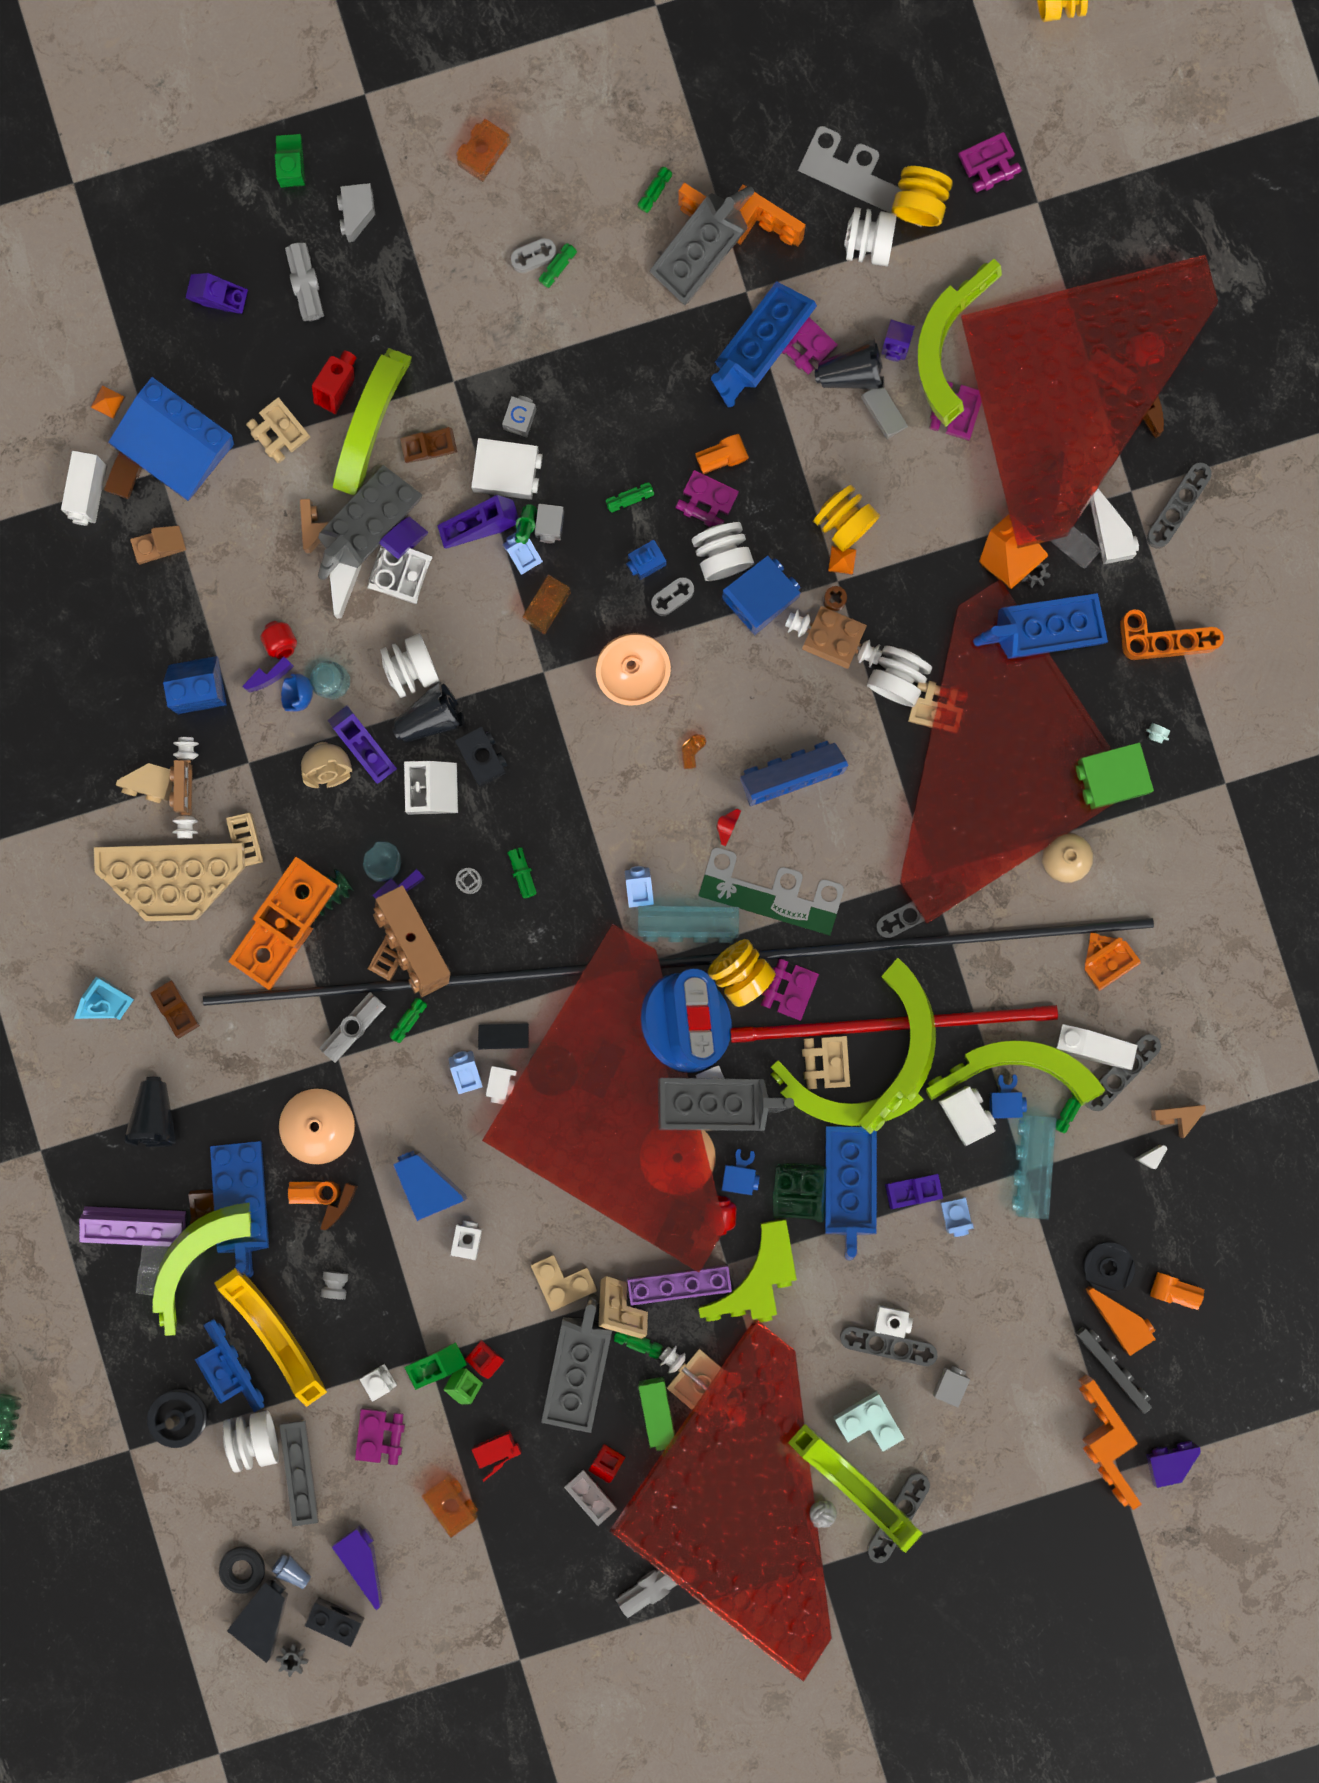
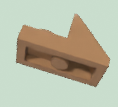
(310, 530)
(158, 544)
(1186, 1117)

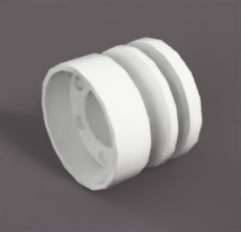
(870, 236)
(721, 546)
(409, 665)
(901, 671)
(245, 1441)

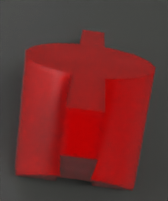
(726, 825)

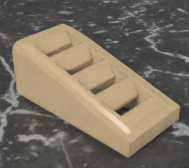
(247, 817)

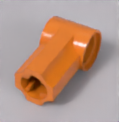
(728, 452)
(312, 1192)
(1172, 1290)

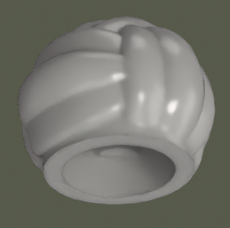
(823, 1514)

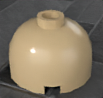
(324, 765)
(1068, 858)

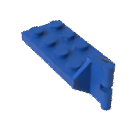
(761, 340)
(1047, 626)
(240, 1180)
(851, 1185)

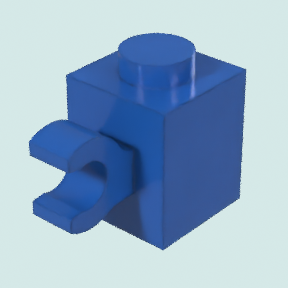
(646, 560)
(1007, 1103)
(739, 1178)

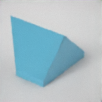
(103, 1001)

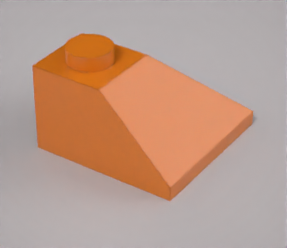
(1005, 559)

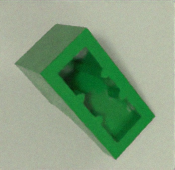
(289, 160)
(435, 1366)

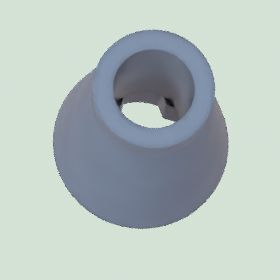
(290, 1571)

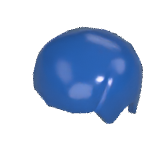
(296, 693)

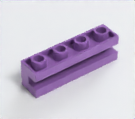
(131, 1226)
(679, 1285)

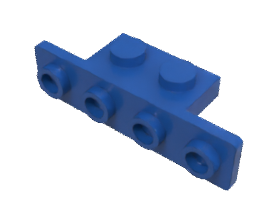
(224, 1370)

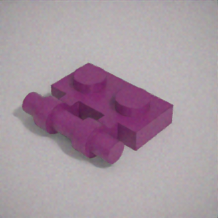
(986, 155)
(814, 341)
(964, 423)
(709, 492)
(797, 992)
(371, 1436)

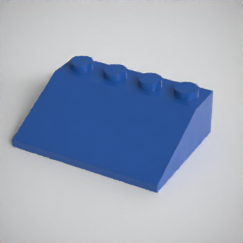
(171, 439)
(793, 774)

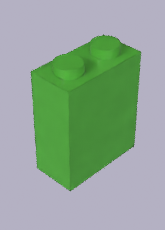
(1114, 776)
(657, 1412)

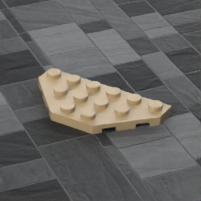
(170, 879)

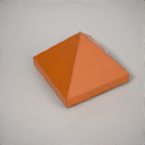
(107, 402)
(842, 561)

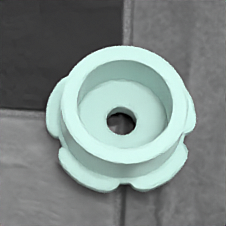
(1158, 733)

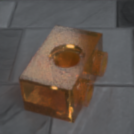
(482, 163)
(546, 604)
(452, 1521)

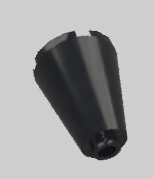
(853, 368)
(429, 715)
(151, 1116)

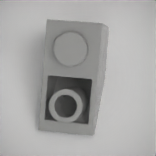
(357, 208)

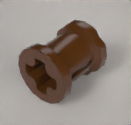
(835, 590)

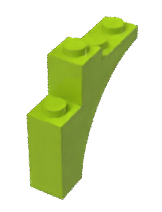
(755, 1292)

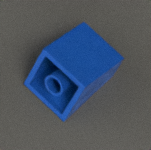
(761, 594)
(194, 685)
(426, 1185)

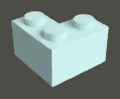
(869, 1415)

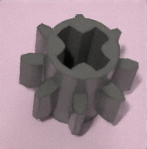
(1034, 580)
(286, 1663)

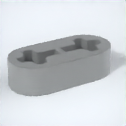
(530, 250)
(676, 601)

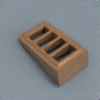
(378, 957)

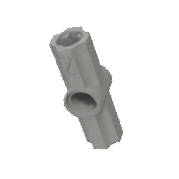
(304, 281)
(340, 1039)
(648, 1590)

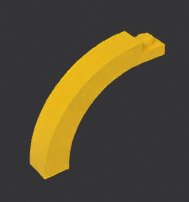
(274, 1334)

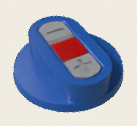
(686, 1021)

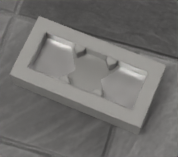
(590, 1497)

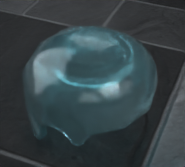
(329, 680)
(382, 862)

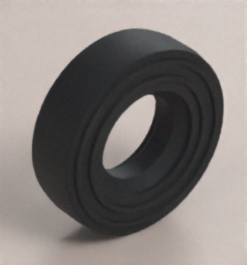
(227, 1576)

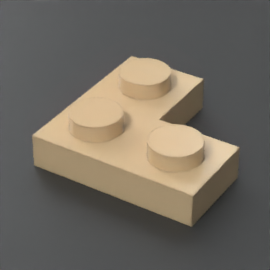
(560, 1289)
(615, 1313)

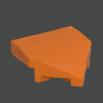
(1108, 959)

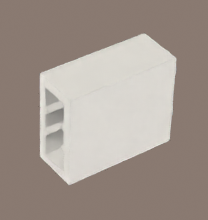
(506, 469)
(83, 488)

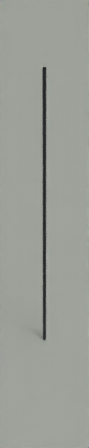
(692, 960)

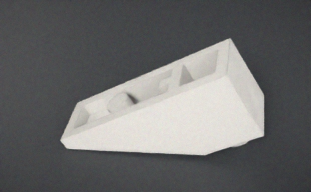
(1113, 533)
(342, 584)
(1096, 1047)

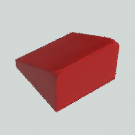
(484, 1360)
(606, 1463)

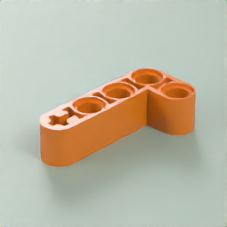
(1171, 638)

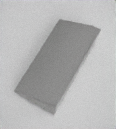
(884, 412)

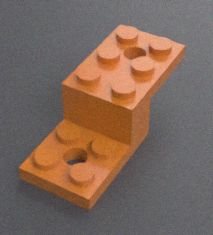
(755, 209)
(283, 923)
(1108, 1442)

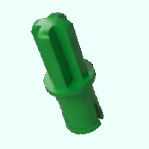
(525, 524)
(522, 873)

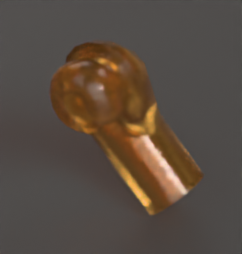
(691, 748)

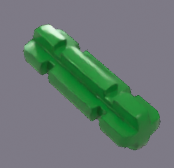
(654, 189)
(557, 265)
(629, 497)
(408, 1020)
(1067, 1114)
(641, 1345)

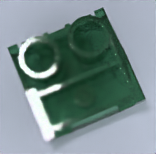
(799, 1191)

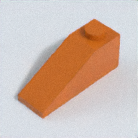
(1127, 1327)

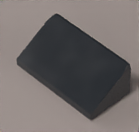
(503, 1036)

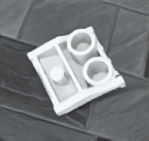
(405, 574)

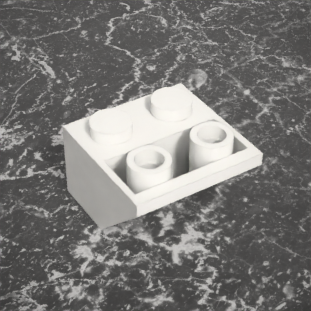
(430, 787)
(967, 1115)

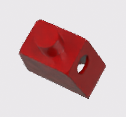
(334, 382)

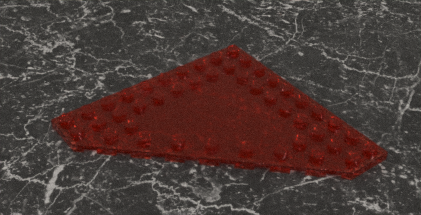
(1075, 378)
(995, 764)
(591, 1112)
(734, 1506)

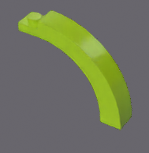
(367, 420)
(827, 1110)
(202, 1234)
(856, 1487)

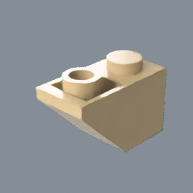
(148, 780)

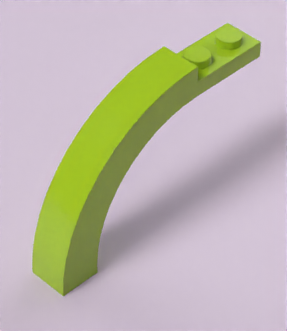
(935, 328)
(920, 1050)
(1025, 1053)

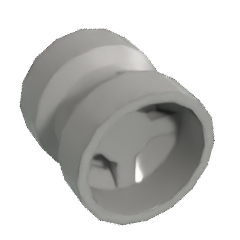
(468, 884)
(334, 1285)

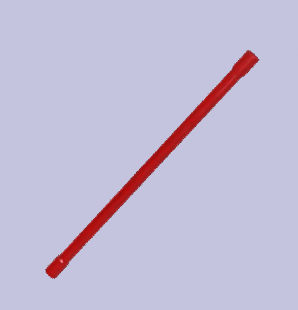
(750, 1034)

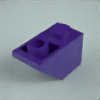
(216, 293)
(897, 340)
(1172, 1465)

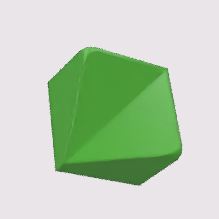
(463, 1386)

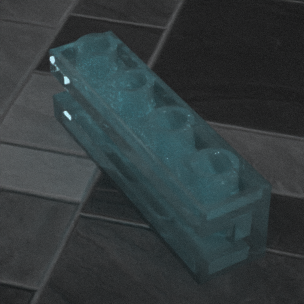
(688, 922)
(1035, 1167)

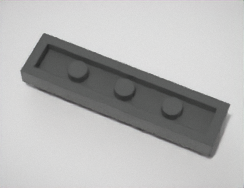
(1122, 1377)
(299, 1473)

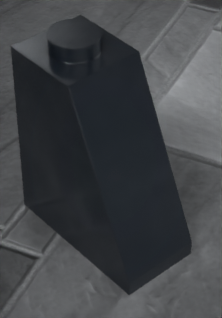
(261, 1620)

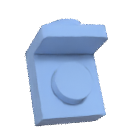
(523, 556)
(639, 886)
(465, 1072)
(957, 1217)

